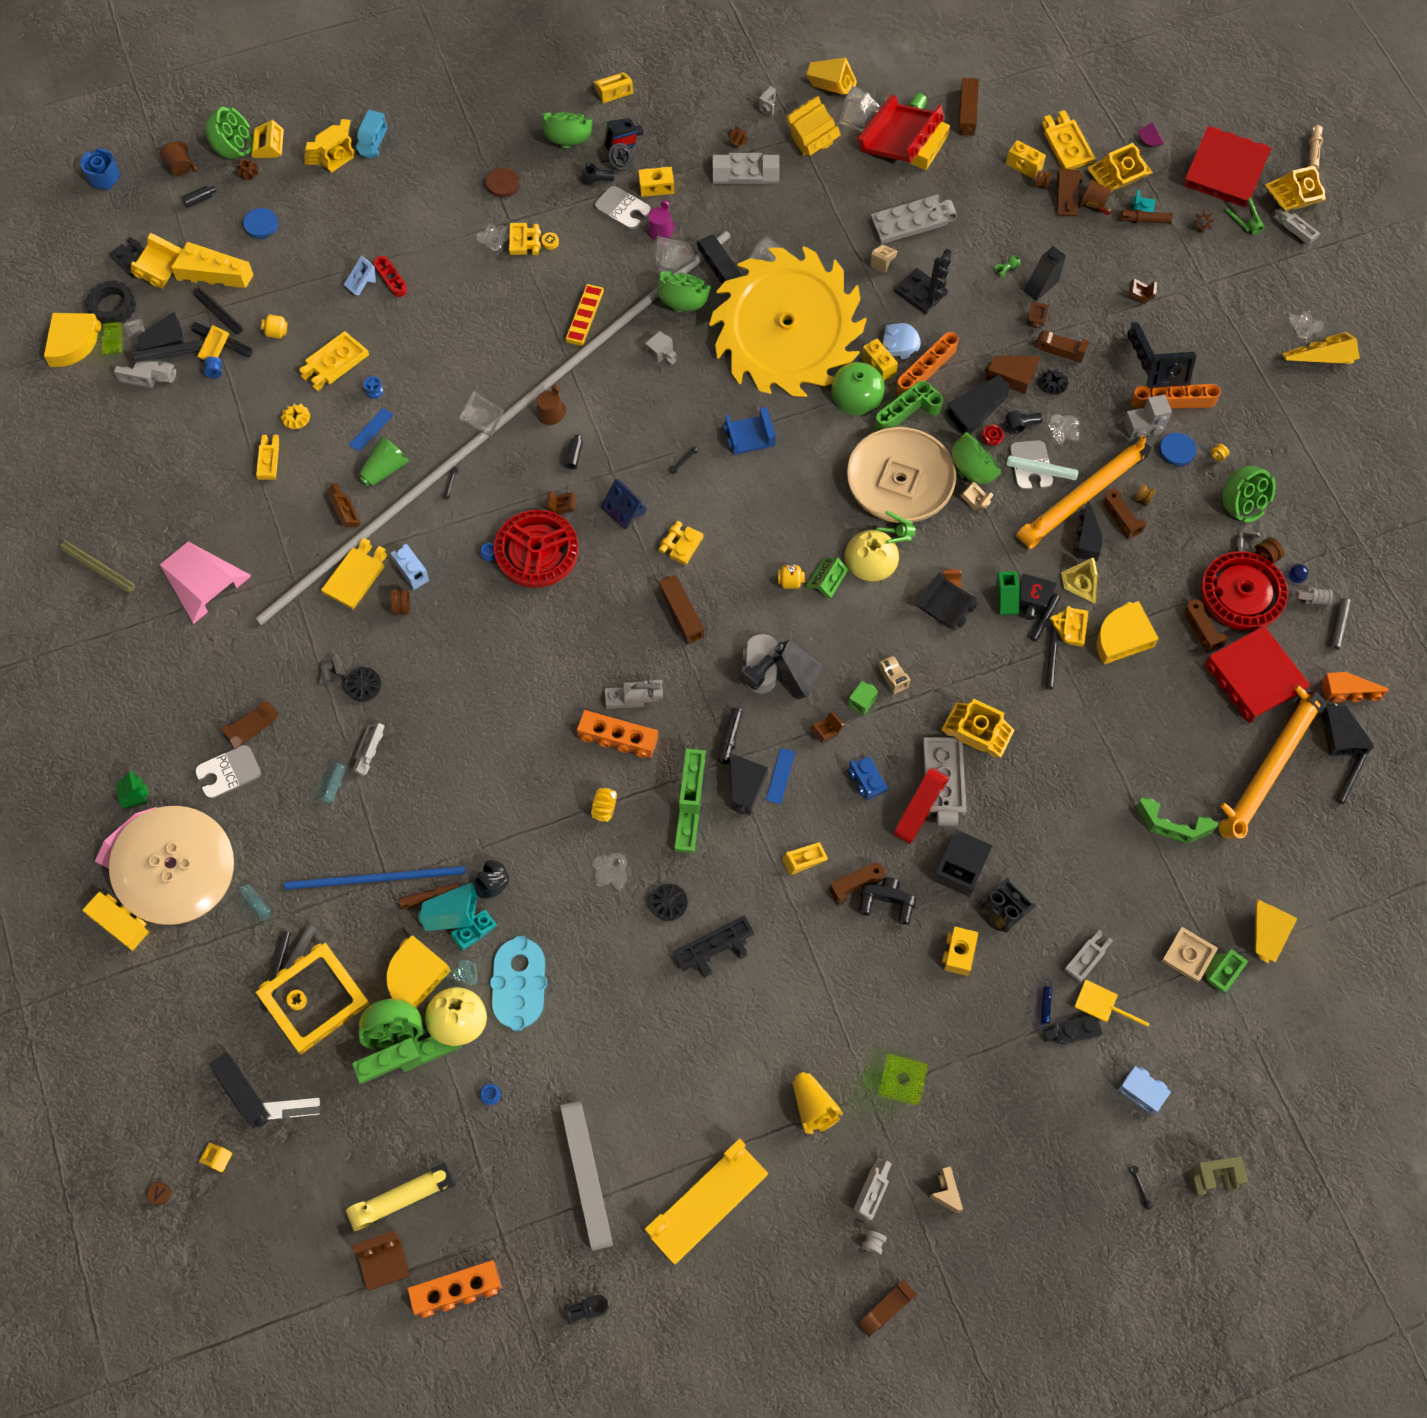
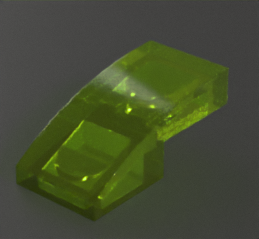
(113, 338)

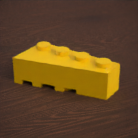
(210, 266)

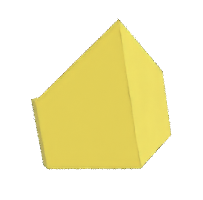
(1082, 580)

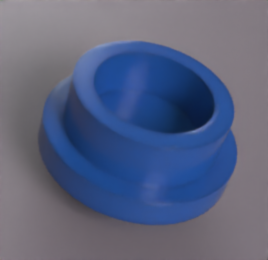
(487, 552)
(490, 1094)

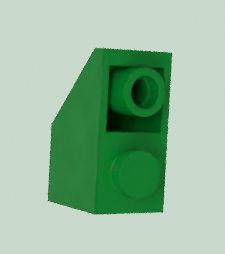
(1008, 592)
(131, 791)

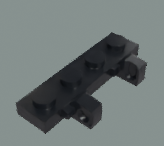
(699, 951)

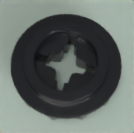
(621, 149)
(1051, 387)

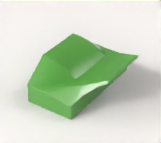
(1224, 969)

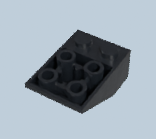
(962, 863)

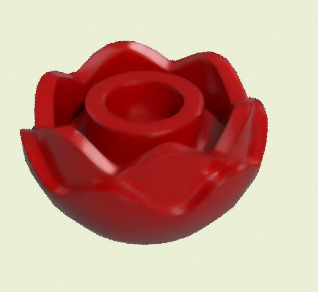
(993, 430)

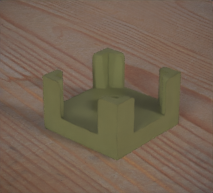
(1204, 1174)

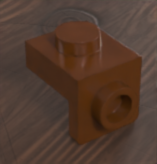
(1142, 291)
(1037, 314)
(560, 503)
(827, 728)

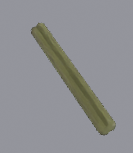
(97, 566)

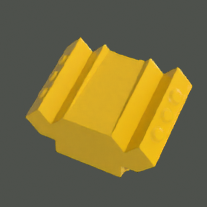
(812, 127)
(331, 147)
(1120, 168)
(1297, 189)
(979, 727)

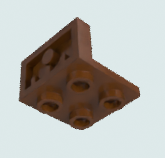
(382, 1260)

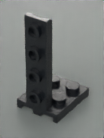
(926, 291)
(1161, 369)

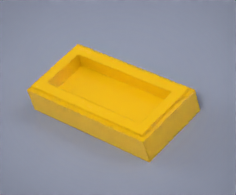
(213, 343)

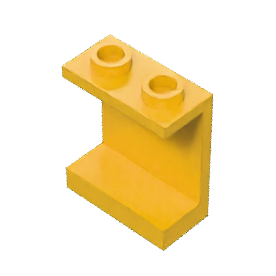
(156, 261)

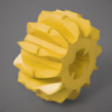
(604, 804)

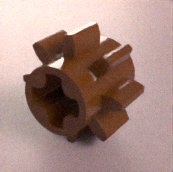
(737, 136)
(247, 169)
(1207, 217)

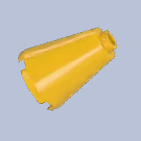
(814, 1104)

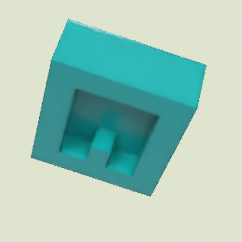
(1141, 203)

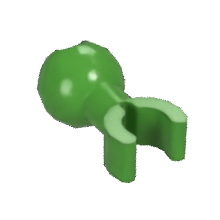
(1013, 262)

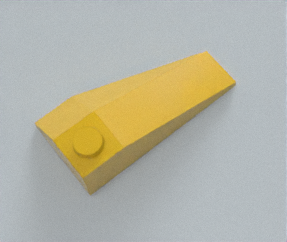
(1334, 349)

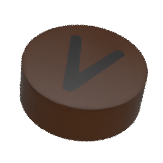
(159, 1193)

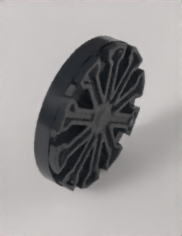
(363, 684)
(668, 902)

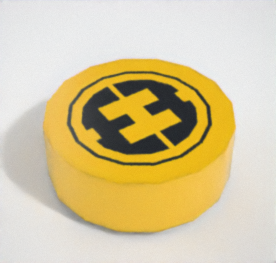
(550, 241)

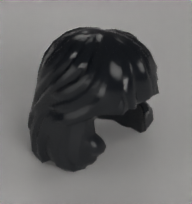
(491, 880)

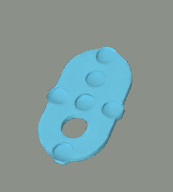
(518, 995)

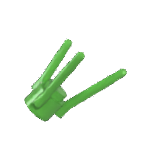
(1254, 224)
(905, 531)

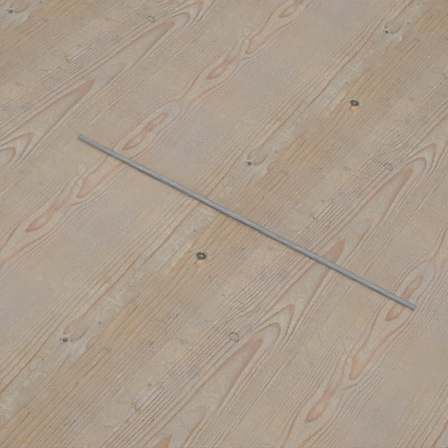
(468, 448)

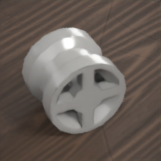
(874, 1242)

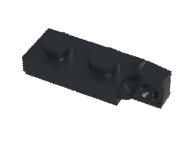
(1074, 1030)

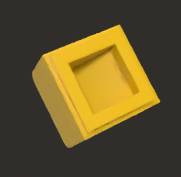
(215, 1157)

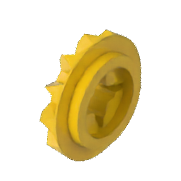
(302, 418)

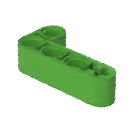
(888, 418)

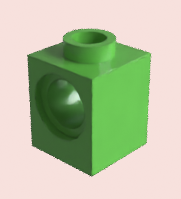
(863, 698)

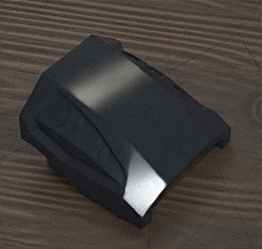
(1005, 906)

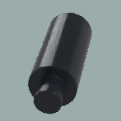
(198, 196)
(574, 452)

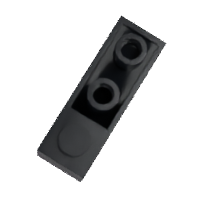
(1090, 535)

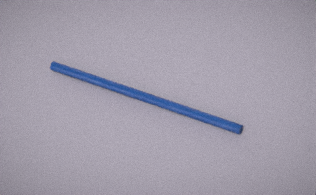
(374, 878)

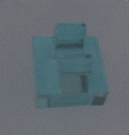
(466, 972)

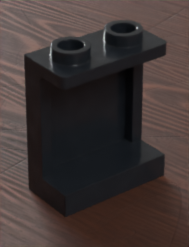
(947, 602)

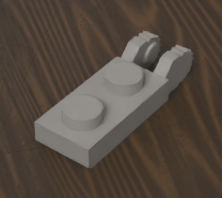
(1087, 958)

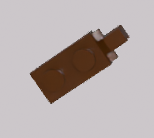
(343, 507)

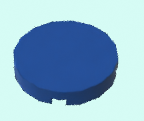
(260, 223)
(1177, 449)

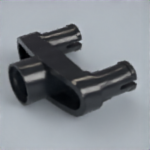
(889, 893)

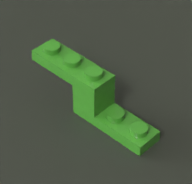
(690, 801)
(404, 1055)

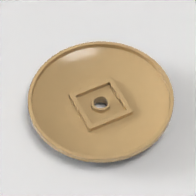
(904, 453)
(177, 893)

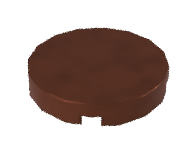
(503, 182)

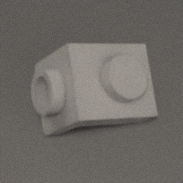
(767, 100)

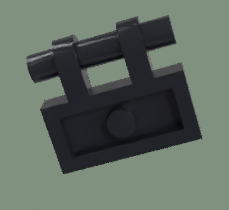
(125, 256)

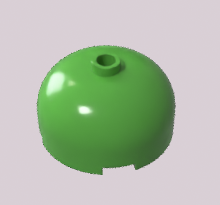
(566, 128)
(226, 131)
(682, 291)
(857, 388)
(974, 461)
(1248, 489)
(389, 1024)

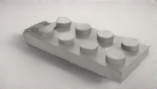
(913, 218)
(947, 757)

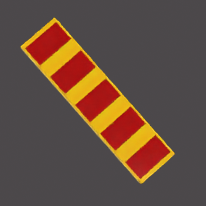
(584, 315)

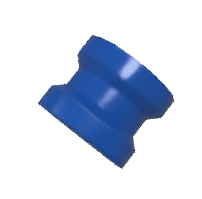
(212, 367)
(369, 384)

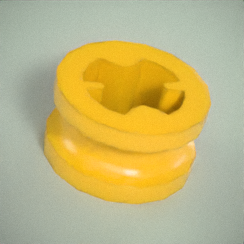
(1219, 452)
(291, 995)

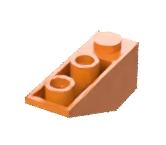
(1346, 686)

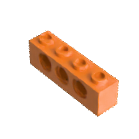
(591, 721)
(420, 1293)

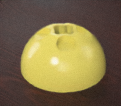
(871, 563)
(455, 1025)

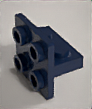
(622, 504)

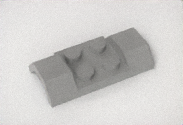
(746, 168)

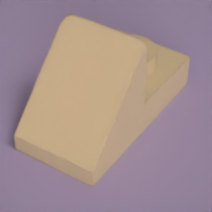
(881, 257)
(949, 1197)

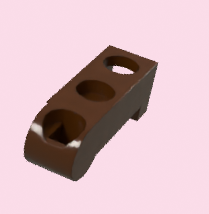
(1062, 346)
(1122, 514)
(1203, 627)
(250, 724)
(850, 883)
(887, 1308)

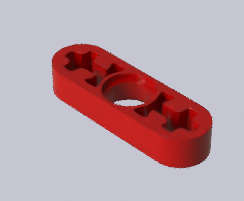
(390, 269)

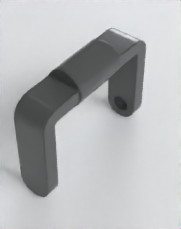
(1239, 541)

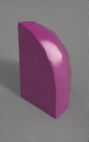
(1151, 135)

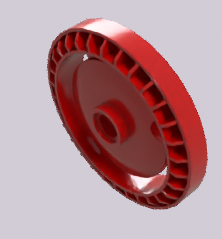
(537, 565)
(1247, 573)

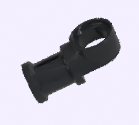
(585, 1309)

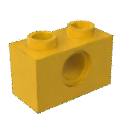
(1025, 159)
(656, 181)
(878, 357)
(956, 962)

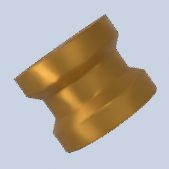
(1145, 494)

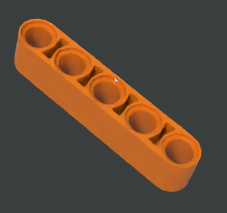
(928, 362)
(1179, 396)

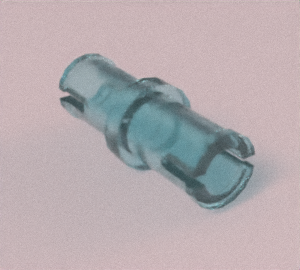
(334, 783)

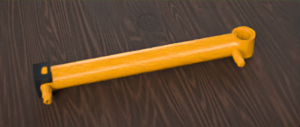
(1135, 453)
(1236, 825)

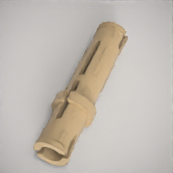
(1315, 144)

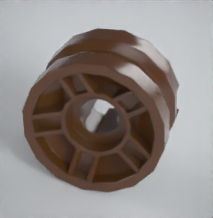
(1270, 549)
(400, 602)

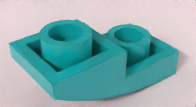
(467, 936)

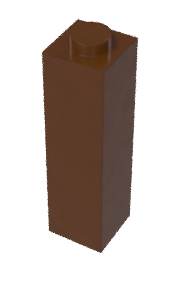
(968, 106)
(681, 609)

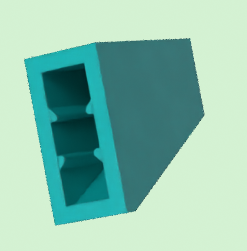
(450, 909)

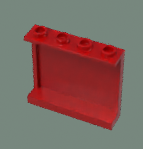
(899, 130)
(1227, 166)
(1256, 673)

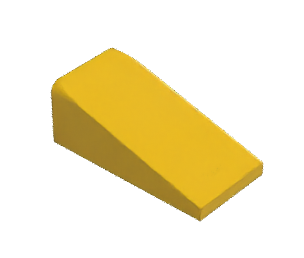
(804, 858)

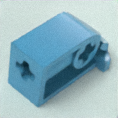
(371, 134)

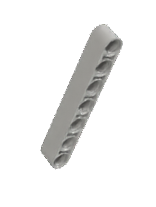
(586, 1175)

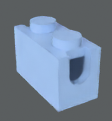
(410, 566)
(1144, 1090)

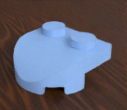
(901, 340)

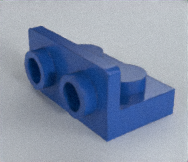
(867, 778)

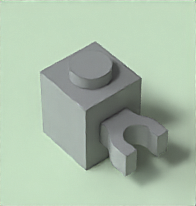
(660, 347)

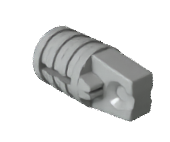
(1316, 596)

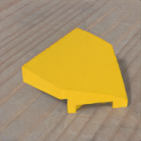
(1071, 625)

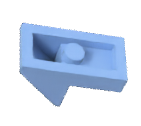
(360, 275)

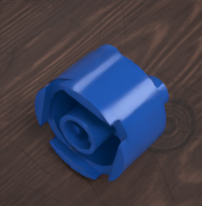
(100, 168)

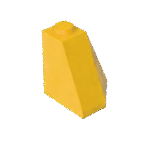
(831, 75)
(1271, 930)

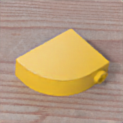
(71, 338)
(1125, 633)
(414, 972)

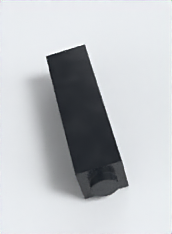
(240, 1090)

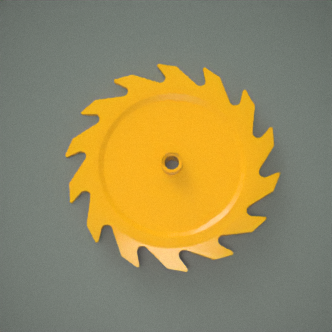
(781, 292)

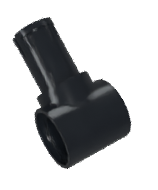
(591, 173)
(1019, 422)
(755, 675)

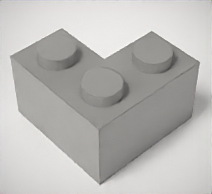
(1150, 419)

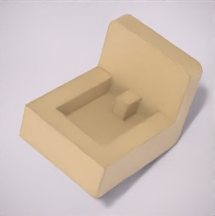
(976, 496)

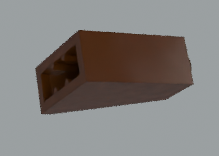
(1014, 369)

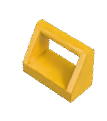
(615, 90)
(273, 143)

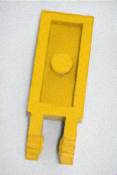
(268, 458)

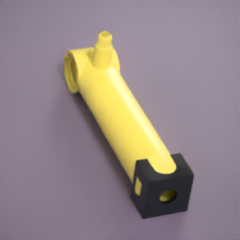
(365, 1213)

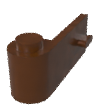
(1068, 191)

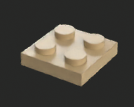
(1189, 955)

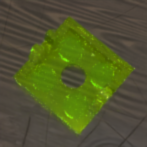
(892, 1089)

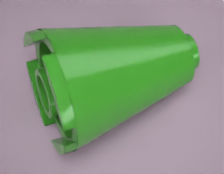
(382, 462)

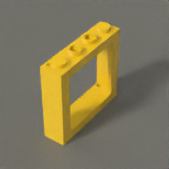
(302, 1044)

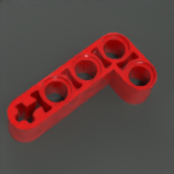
(921, 804)

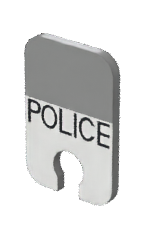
(619, 205)
(1033, 451)
(232, 771)

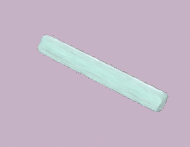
(1041, 467)

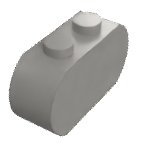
(756, 650)

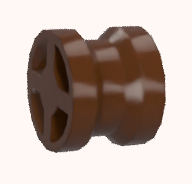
(1042, 179)

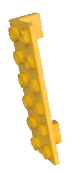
(706, 1203)

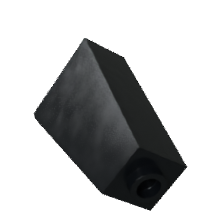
(977, 405)

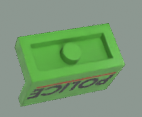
(828, 576)

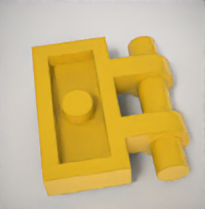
(518, 239)
(686, 545)

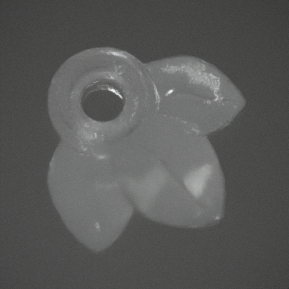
(494, 237)
(1305, 325)
(1065, 429)
(608, 872)

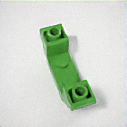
(1149, 810)

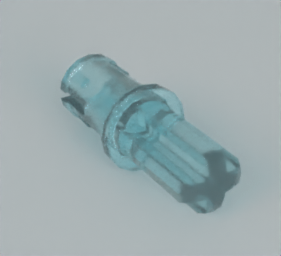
(256, 902)

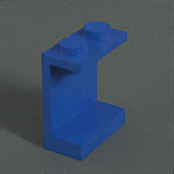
(750, 433)

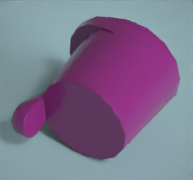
(660, 222)

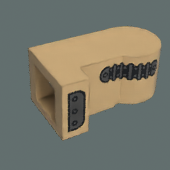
(894, 674)

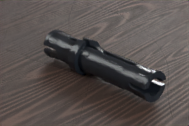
(724, 756)

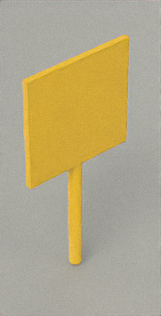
(1100, 1002)

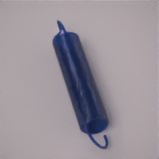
(1046, 1005)

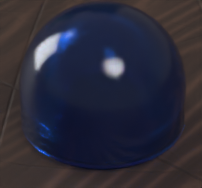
(1298, 573)

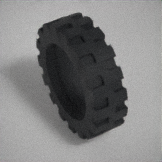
(104, 290)

